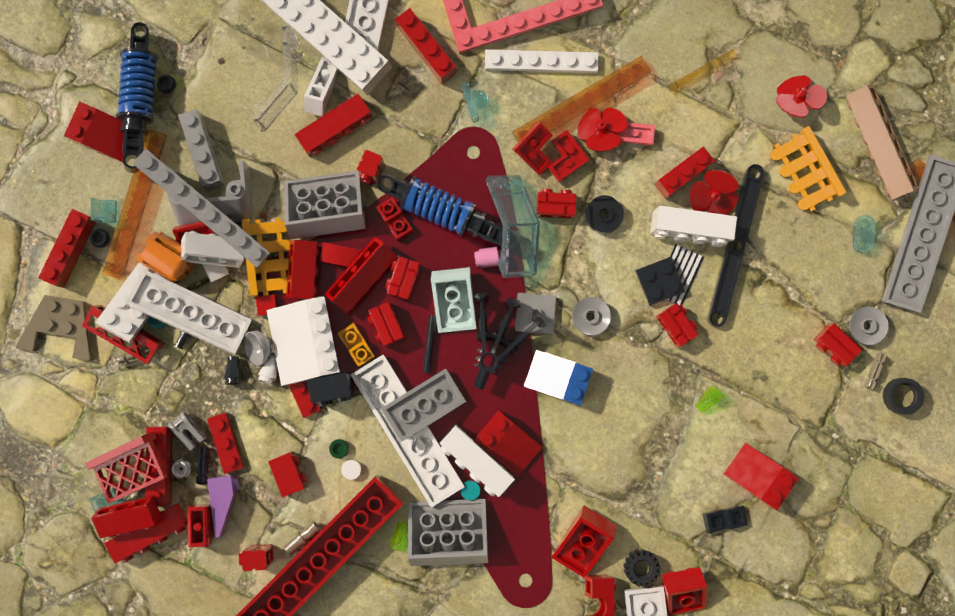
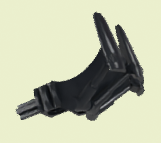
(499, 338)

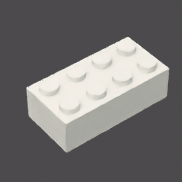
(693, 225)
(477, 461)

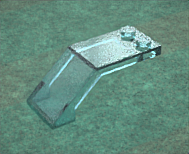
(519, 223)

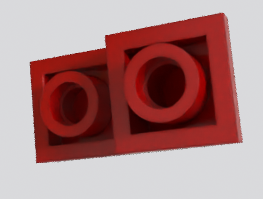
(395, 219)
(338, 254)

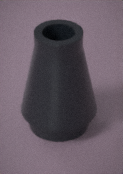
(232, 371)

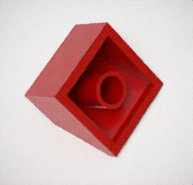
(684, 591)

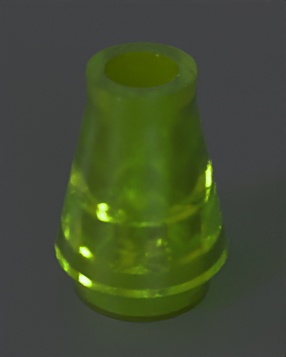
(708, 399)
(400, 537)

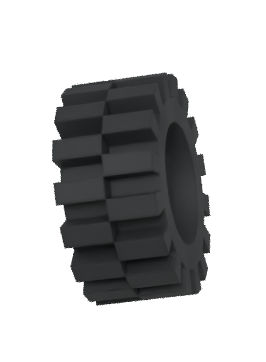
(642, 580)

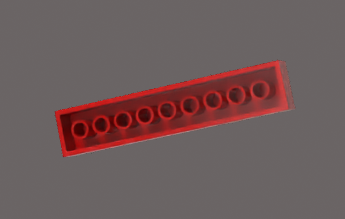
(326, 552)

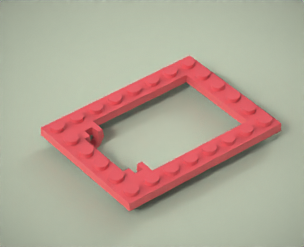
(472, 38)

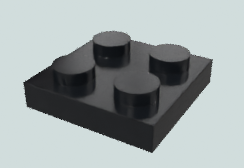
(660, 281)

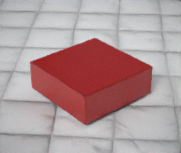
(265, 303)

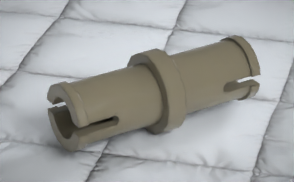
(301, 538)

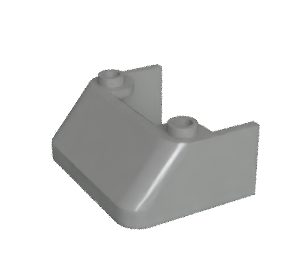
(235, 204)

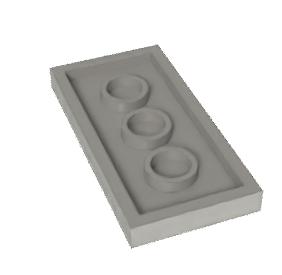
(422, 405)

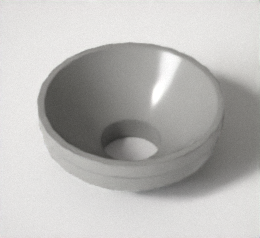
(257, 347)

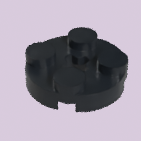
(612, 207)

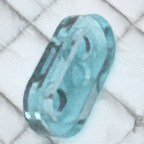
(865, 234)

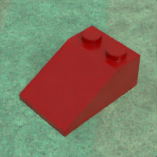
(96, 131)
(507, 443)
(761, 476)
(585, 541)

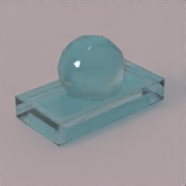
(474, 100)

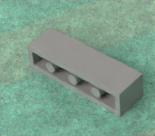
(201, 149)

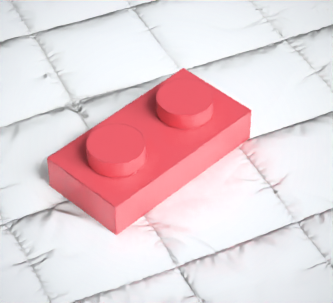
(638, 134)

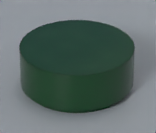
(339, 448)

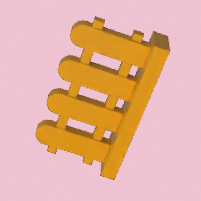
(807, 159)
(281, 264)

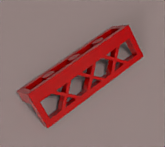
(143, 337)

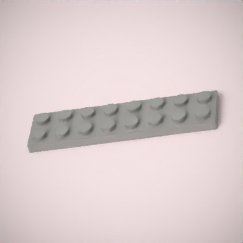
(923, 236)

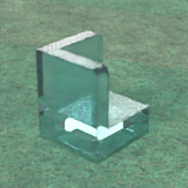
(103, 211)
(100, 501)

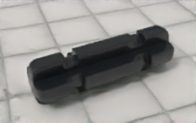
(202, 465)

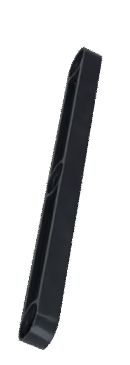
(732, 259)

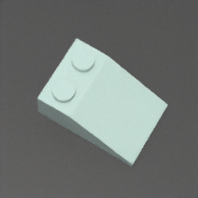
(453, 300)

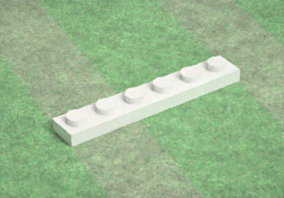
(541, 61)

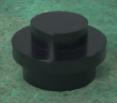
(166, 84)
(100, 238)

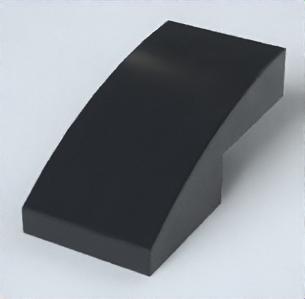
(725, 519)

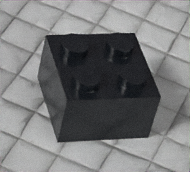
(331, 387)

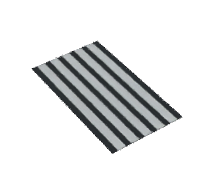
(687, 266)

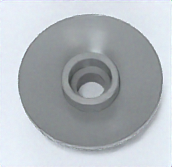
(601, 316)
(877, 325)

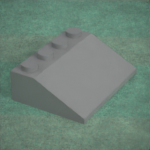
(324, 205)
(447, 533)

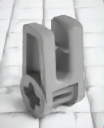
(180, 431)

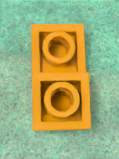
(356, 344)

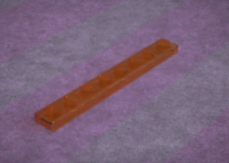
(588, 97)
(132, 212)

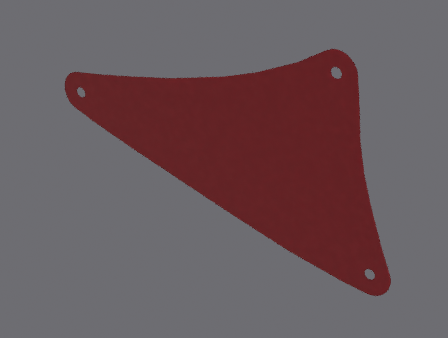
(518, 518)

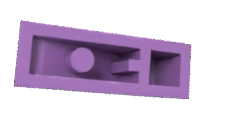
(222, 499)

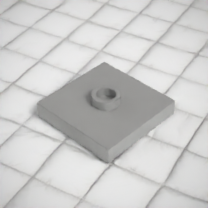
(535, 304)

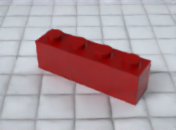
(425, 46)
(334, 125)
(67, 249)
(361, 275)
(162, 489)
(125, 545)

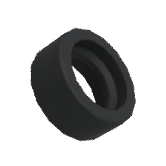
(918, 398)

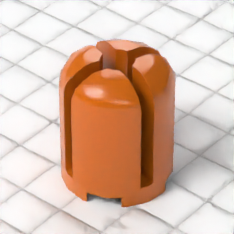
(164, 257)

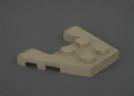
(61, 318)

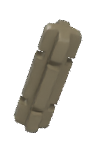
(124, 359)
(875, 371)

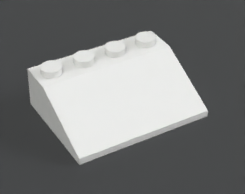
(303, 341)

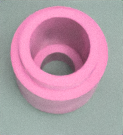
(487, 257)

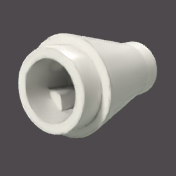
(269, 371)

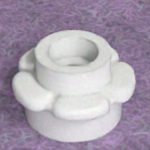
(176, 468)

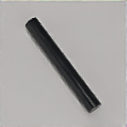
(429, 344)

